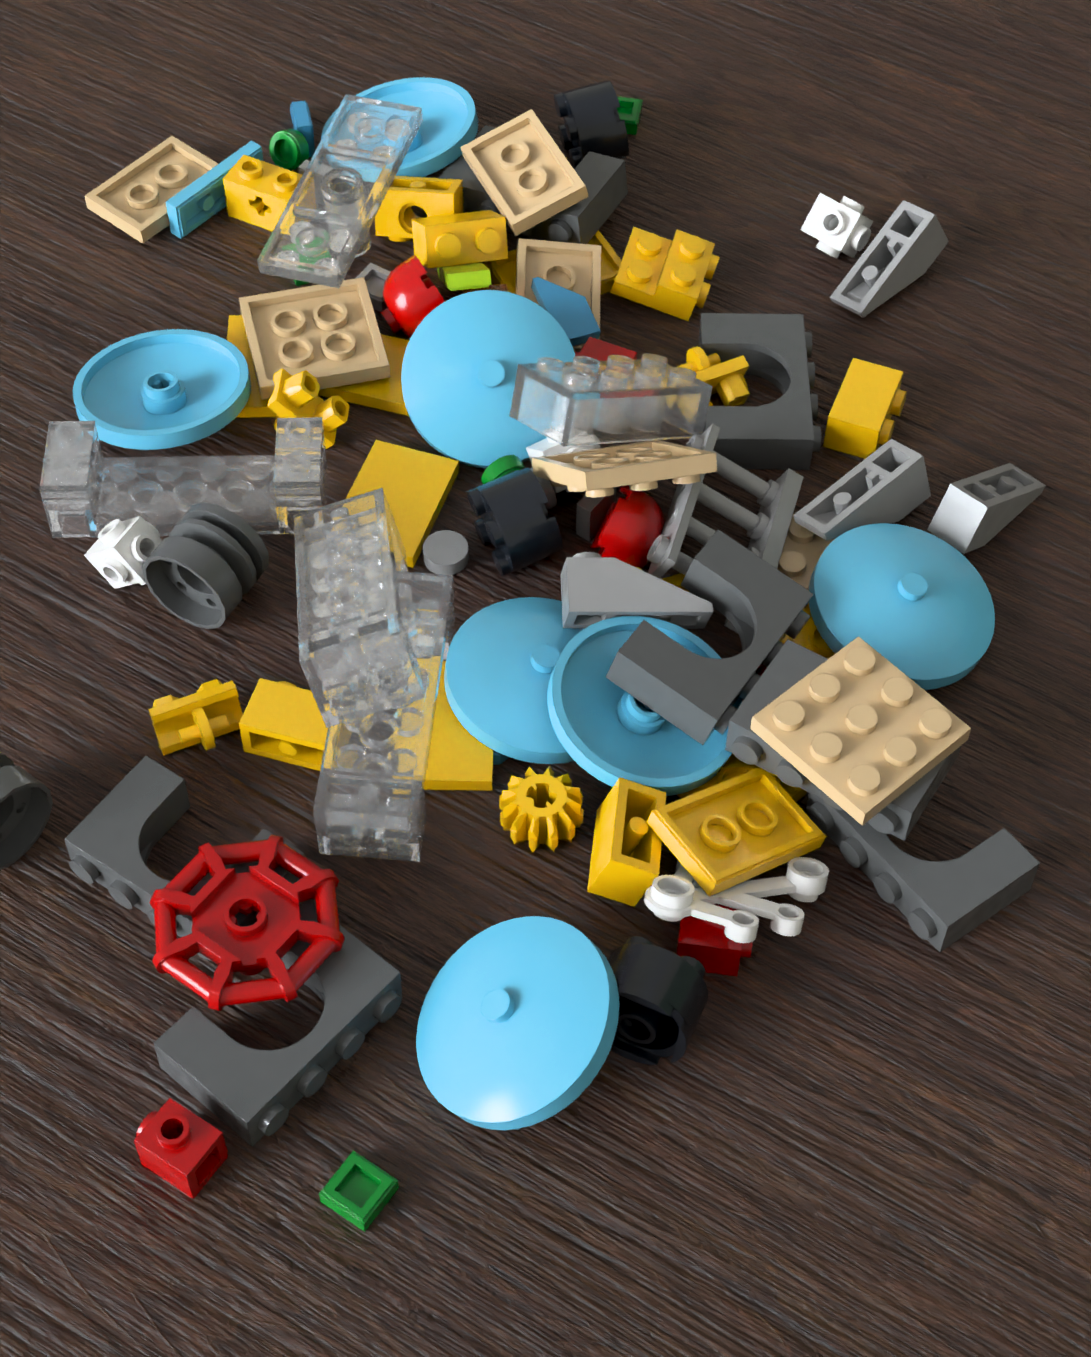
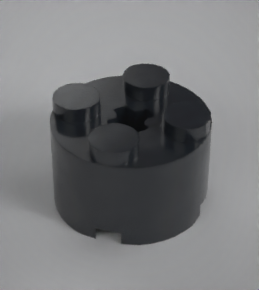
(591, 122)
(515, 520)
(657, 1001)

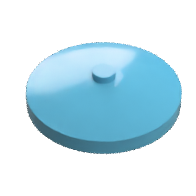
(447, 121)
(465, 369)
(162, 388)
(905, 599)
(502, 673)
(613, 731)
(517, 1023)

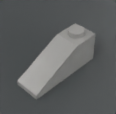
(892, 260)
(873, 492)
(982, 506)
(609, 588)

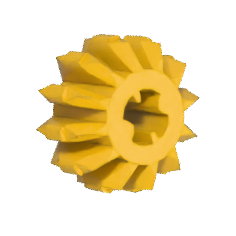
(541, 809)

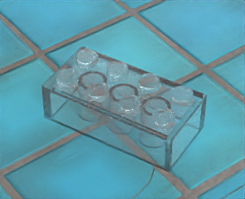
(610, 400)

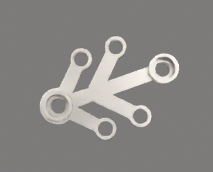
(681, 896)

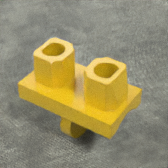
(724, 377)
(298, 397)
(196, 717)

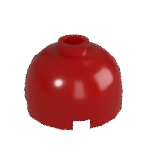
(409, 296)
(630, 528)

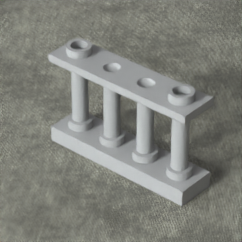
(765, 529)

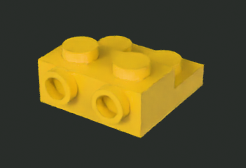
(666, 272)

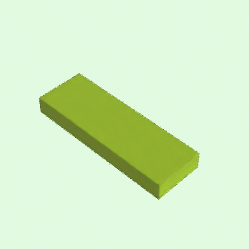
(465, 276)

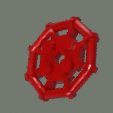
(253, 946)

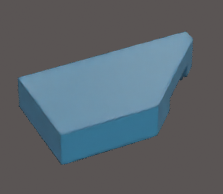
(302, 122)
(568, 309)

